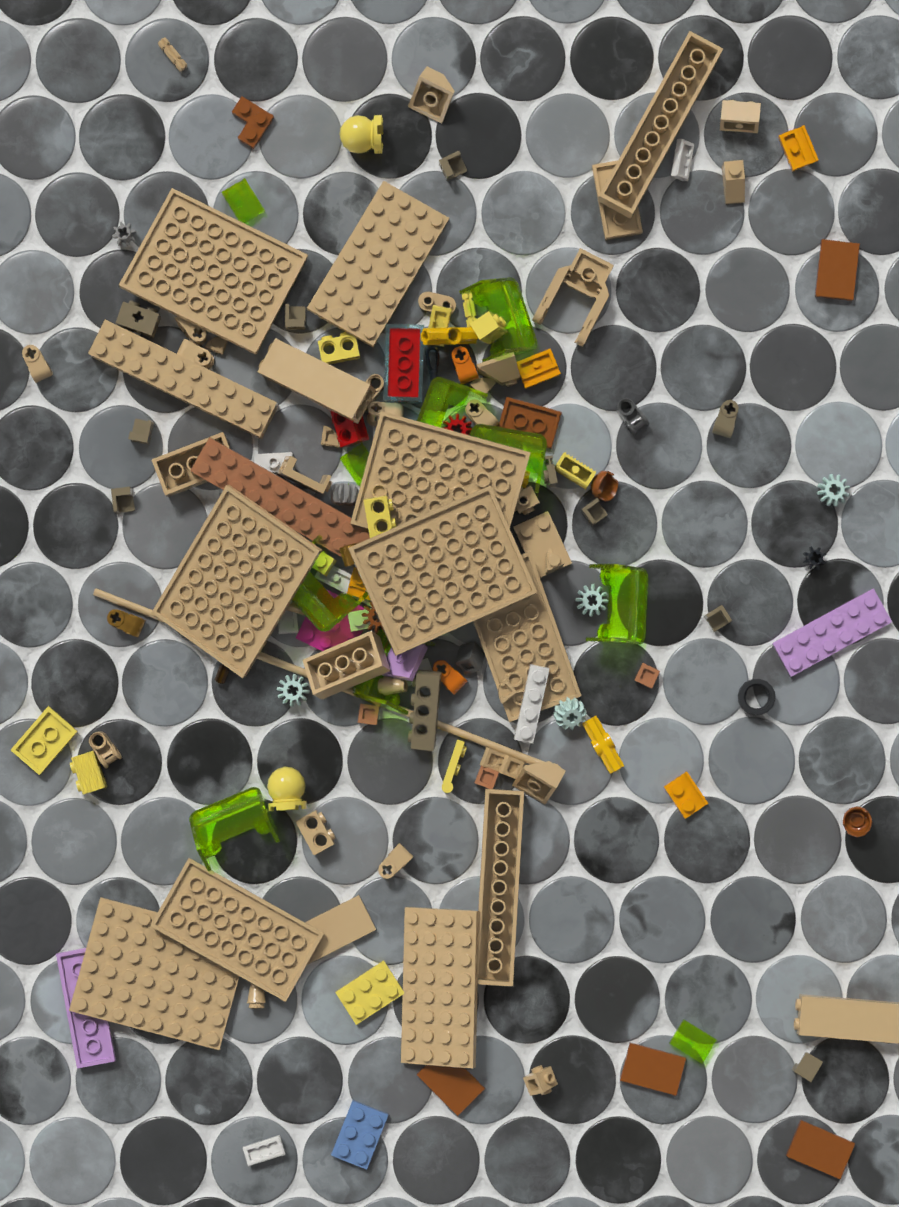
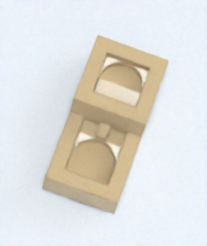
(502, 763)

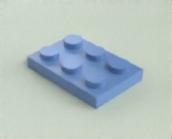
(359, 1134)

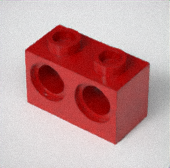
(349, 432)

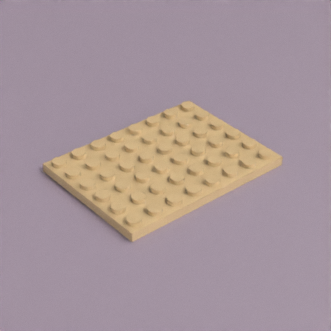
(213, 271)
(432, 467)
(442, 570)
(236, 581)
(150, 979)

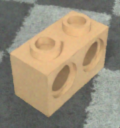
(311, 834)

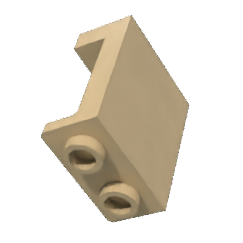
(287, 472)

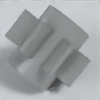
(125, 239)

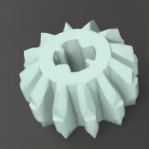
(836, 485)
(598, 599)
(295, 684)
(570, 713)

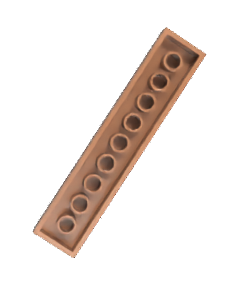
(278, 497)

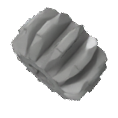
(344, 494)

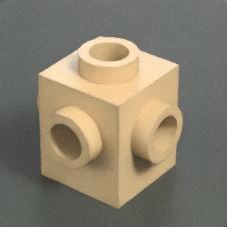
(531, 498)
(540, 1080)

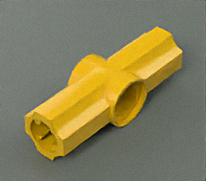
(440, 336)
(603, 744)

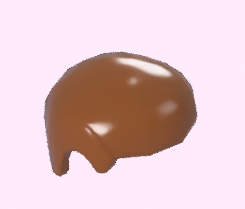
(604, 485)
(857, 821)

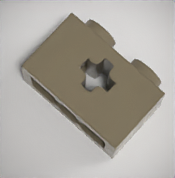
(127, 320)

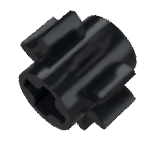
(816, 552)

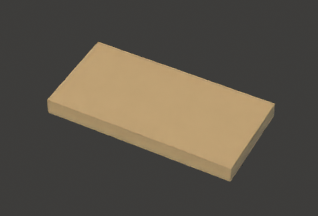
(614, 224)
(341, 926)

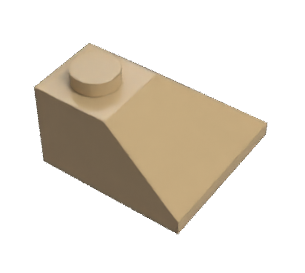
(432, 95)
(500, 369)
(539, 780)

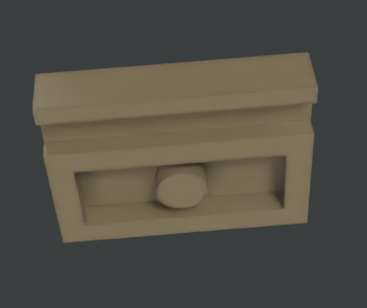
(549, 473)

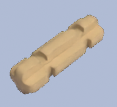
(172, 54)

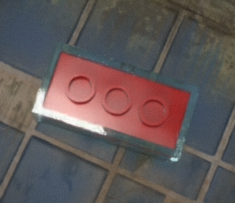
(404, 364)

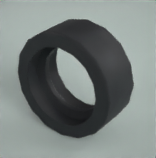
(756, 711)

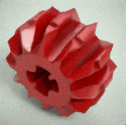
(455, 423)

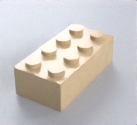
(175, 467)
(346, 665)

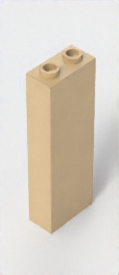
(316, 380)
(847, 1018)

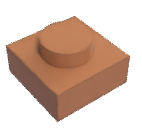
(647, 675)
(368, 714)
(486, 777)

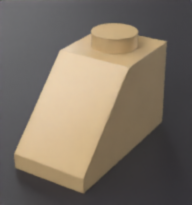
(733, 181)

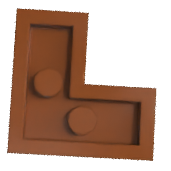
(256, 121)

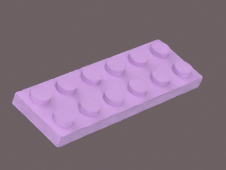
(831, 632)
(89, 1035)

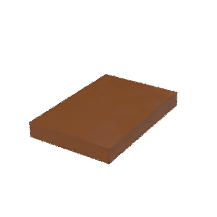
(837, 270)
(530, 418)
(652, 1068)
(452, 1085)
(820, 1149)

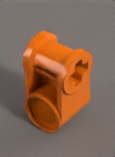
(464, 368)
(451, 678)

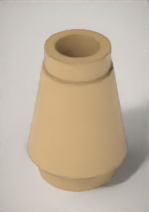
(391, 685)
(256, 997)

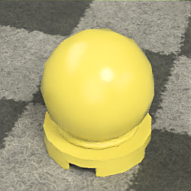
(361, 134)
(286, 788)

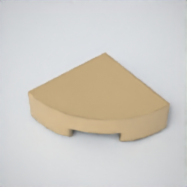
(217, 345)
(483, 384)
(329, 437)
(506, 690)

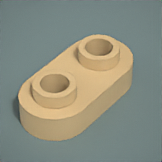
(436, 299)

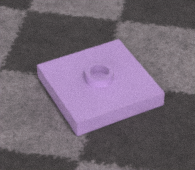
(405, 664)

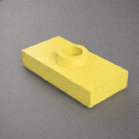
(439, 317)

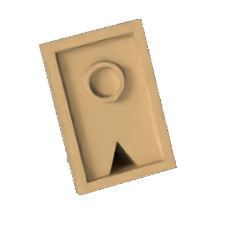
(544, 543)

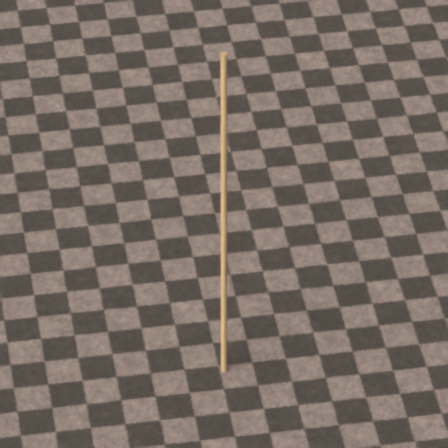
(301, 671)

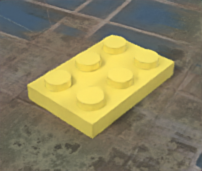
(44, 740)
(370, 992)

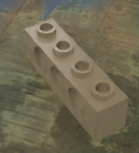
(432, 681)

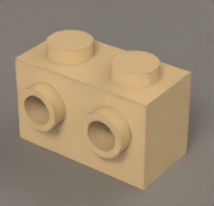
(740, 116)

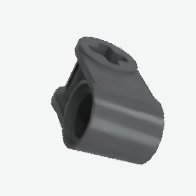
(632, 416)

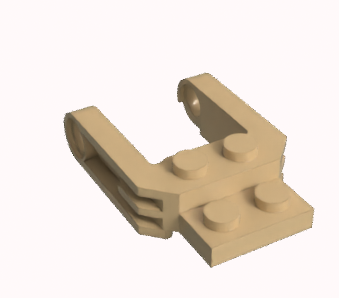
(587, 276)

